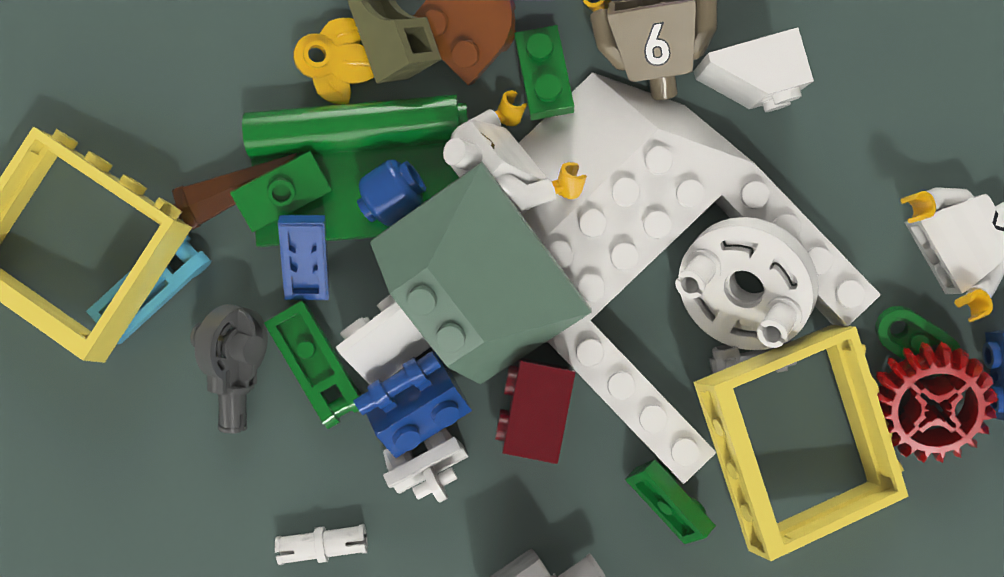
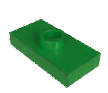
(280, 191)

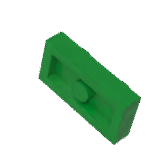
(544, 72)
(670, 502)

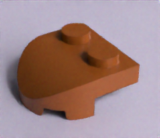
(470, 32)

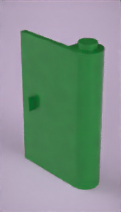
(350, 144)

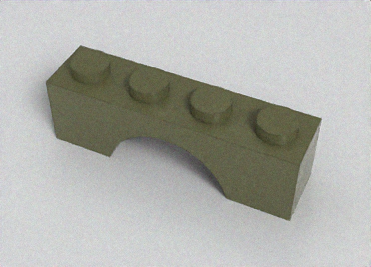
(393, 40)

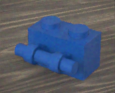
(413, 403)

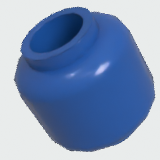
(390, 192)

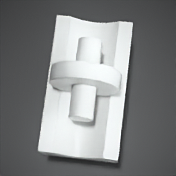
(409, 471)

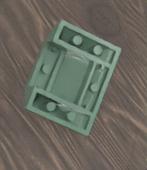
(476, 277)

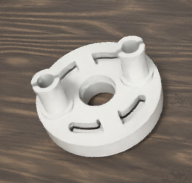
(727, 309)

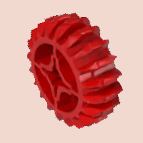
(910, 427)

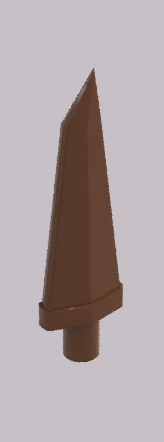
(212, 196)

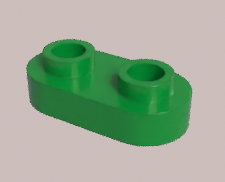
(916, 331)

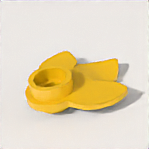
(343, 61)

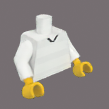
(517, 174)
(961, 243)

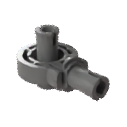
(242, 353)

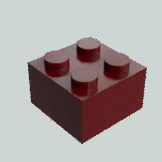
(537, 410)

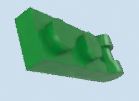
(313, 362)

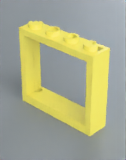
(17, 187)
(740, 466)

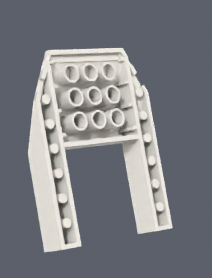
(646, 182)

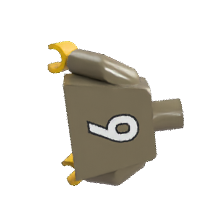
(653, 38)

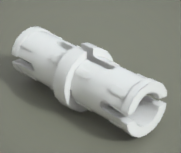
(321, 544)

